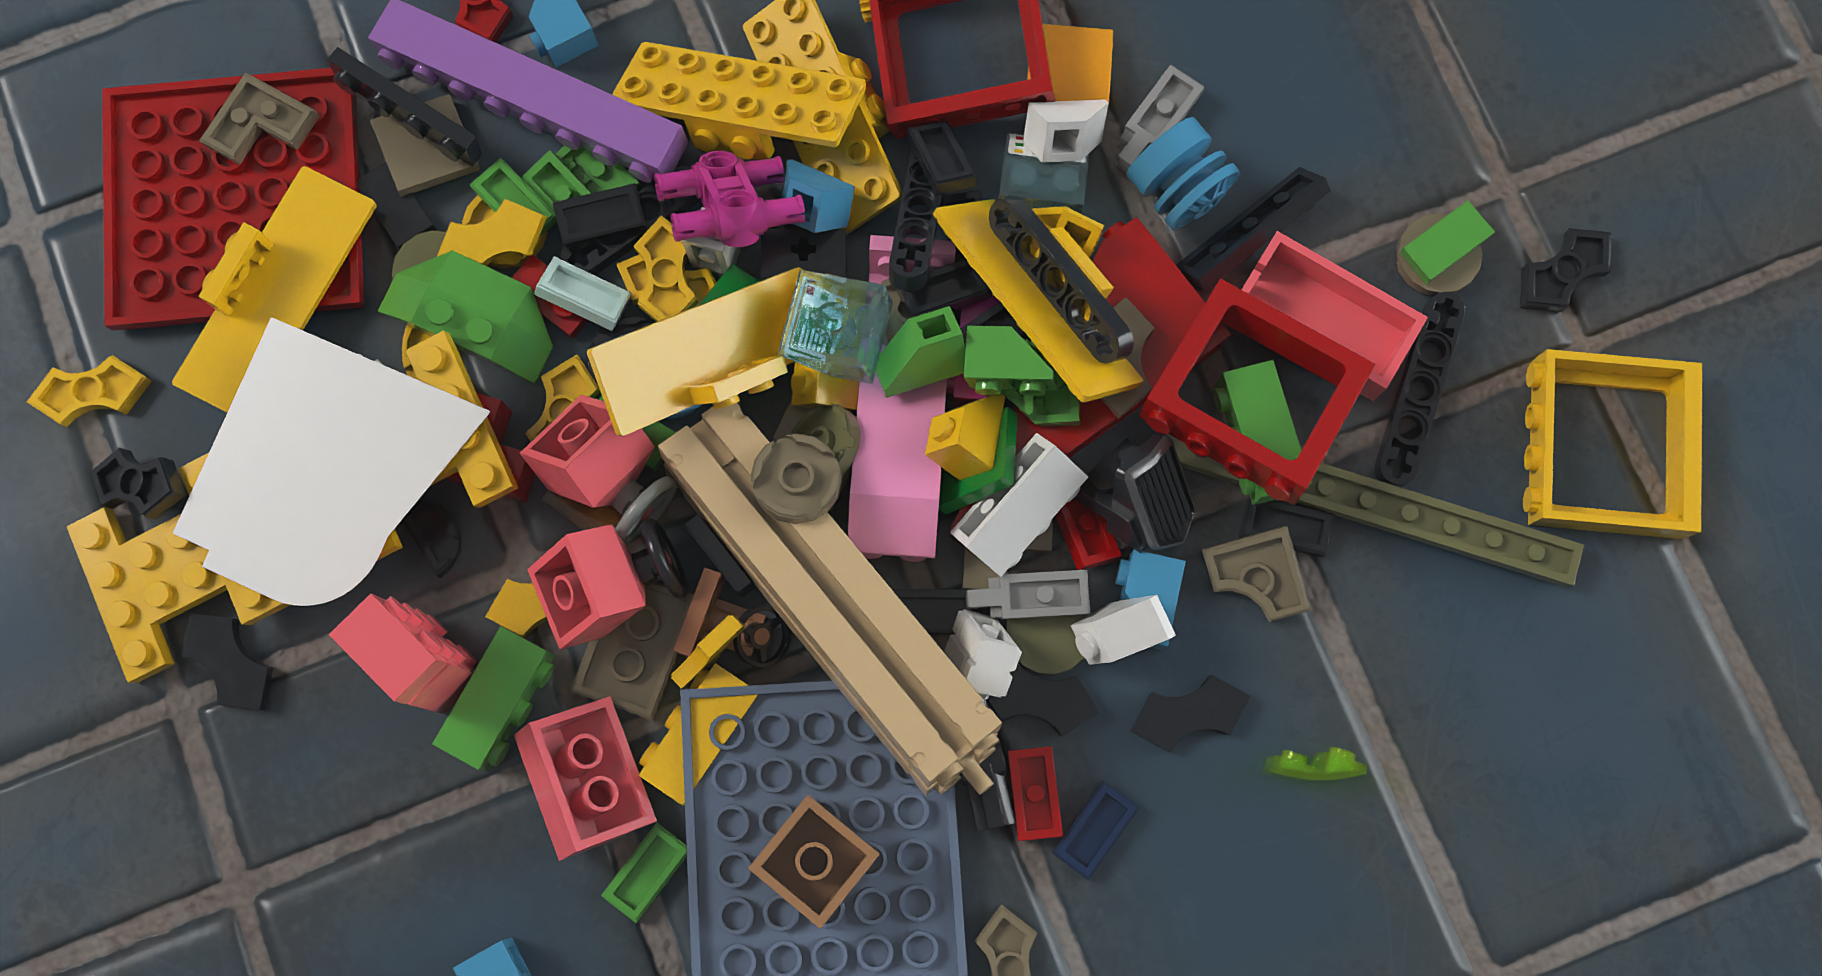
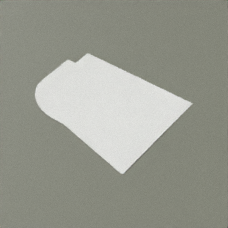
(318, 467)

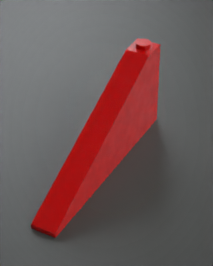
(1163, 295)

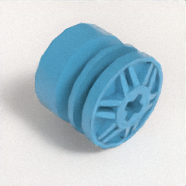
(1189, 181)

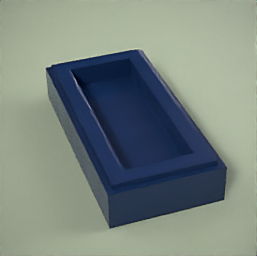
(1095, 830)

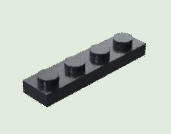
(415, 115)
(1253, 228)

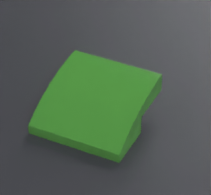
(574, 174)

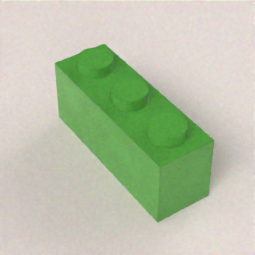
(1258, 410)
(495, 700)

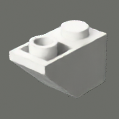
(1064, 129)

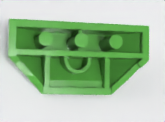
(478, 307)

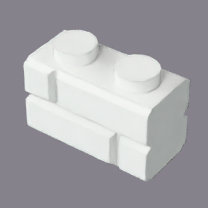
(983, 653)

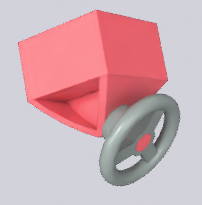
(594, 466)

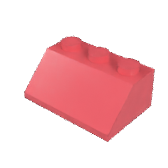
(584, 777)

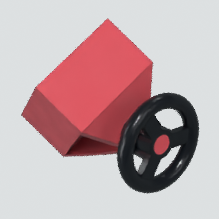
(596, 583)

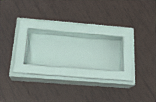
(582, 293)

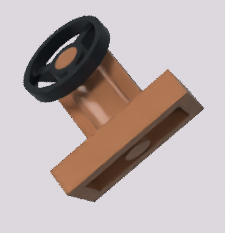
(708, 611)

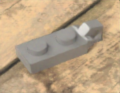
(1160, 110)
(1033, 595)

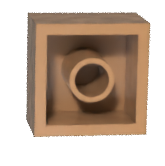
(813, 861)

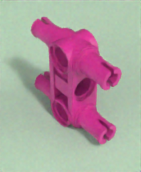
(730, 202)

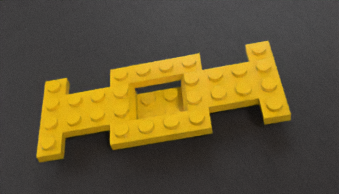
(163, 575)

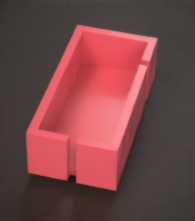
(1337, 307)
(406, 653)

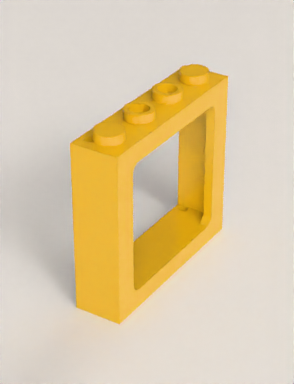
(1683, 392)

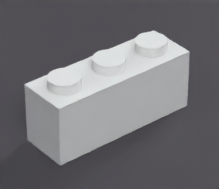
(1009, 520)

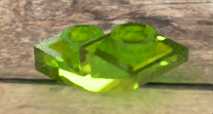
(1324, 767)

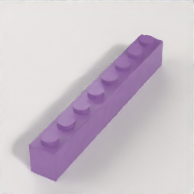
(528, 90)

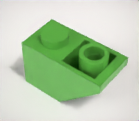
(922, 353)
(1003, 360)

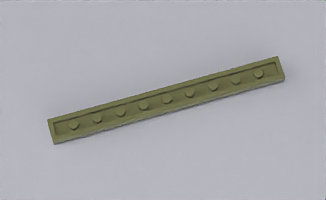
(1425, 520)

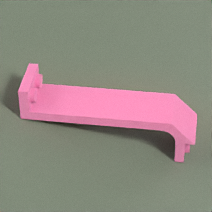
(892, 478)

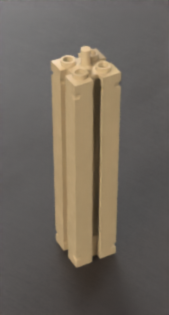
(837, 609)

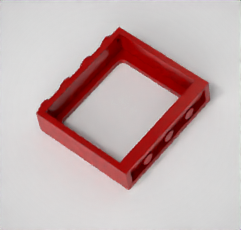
(965, 107)
(1238, 453)

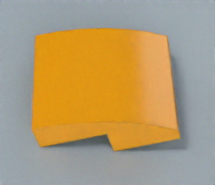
(1079, 62)

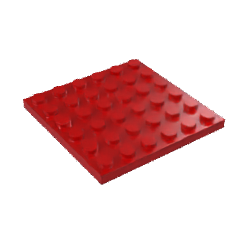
(179, 202)

